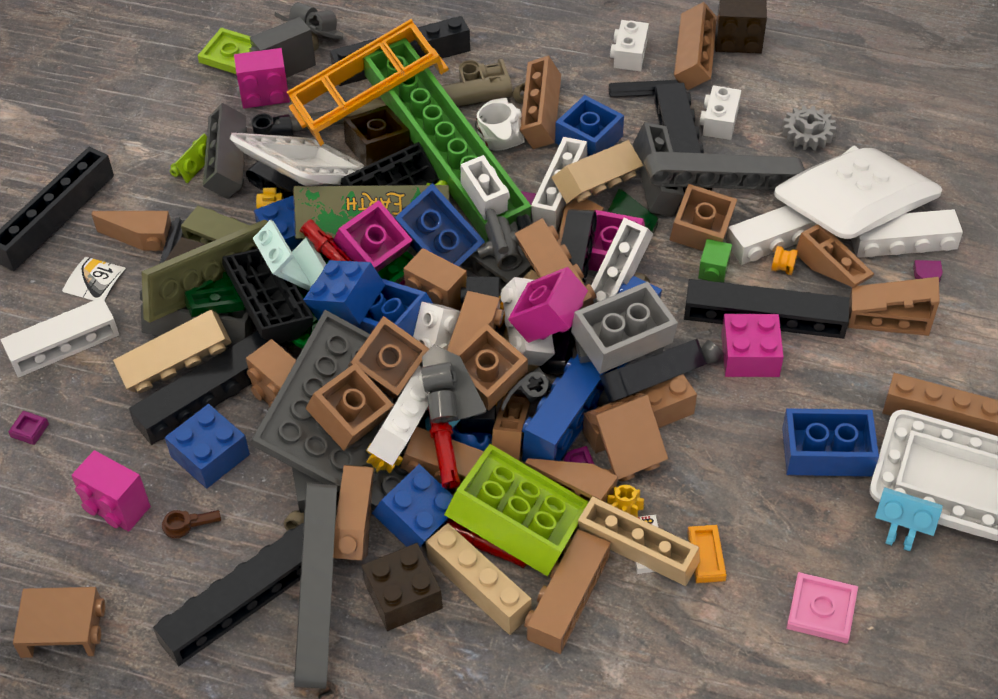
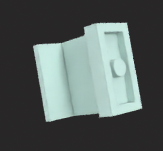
(299, 266)

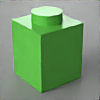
(715, 261)

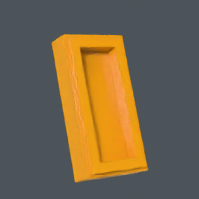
(711, 564)

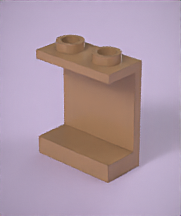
(629, 435)
(58, 618)

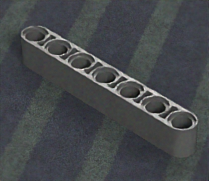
(720, 170)
(315, 586)

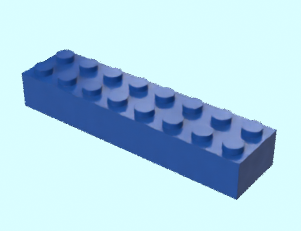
(562, 412)

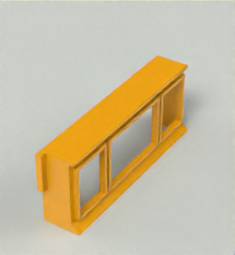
(352, 65)

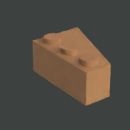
(895, 306)

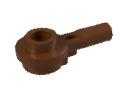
(178, 523)

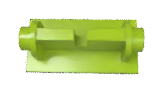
(191, 161)

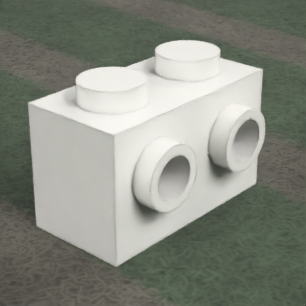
(630, 45)
(721, 112)
(484, 186)
(435, 325)

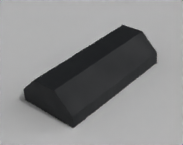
(404, 167)
(270, 300)

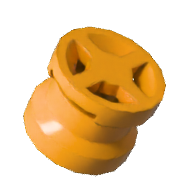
(784, 260)

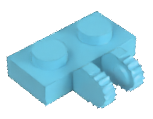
(907, 512)

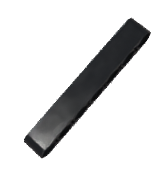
(579, 240)

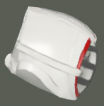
(499, 124)

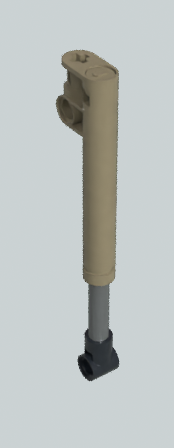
(476, 85)

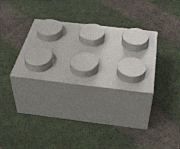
(624, 327)

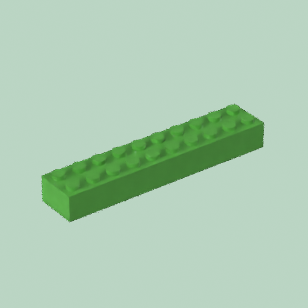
(440, 130)

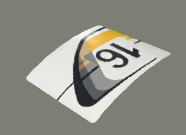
(92, 279)

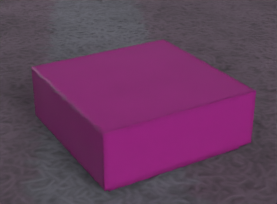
(28, 427)

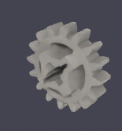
(809, 127)

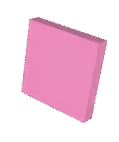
(822, 607)

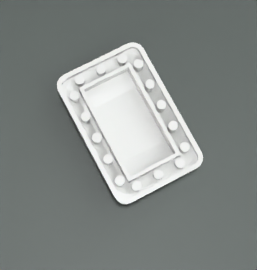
(298, 158)
(856, 192)
(942, 466)

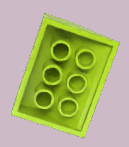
(516, 509)

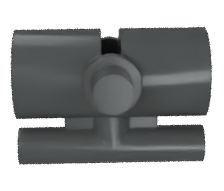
(501, 242)

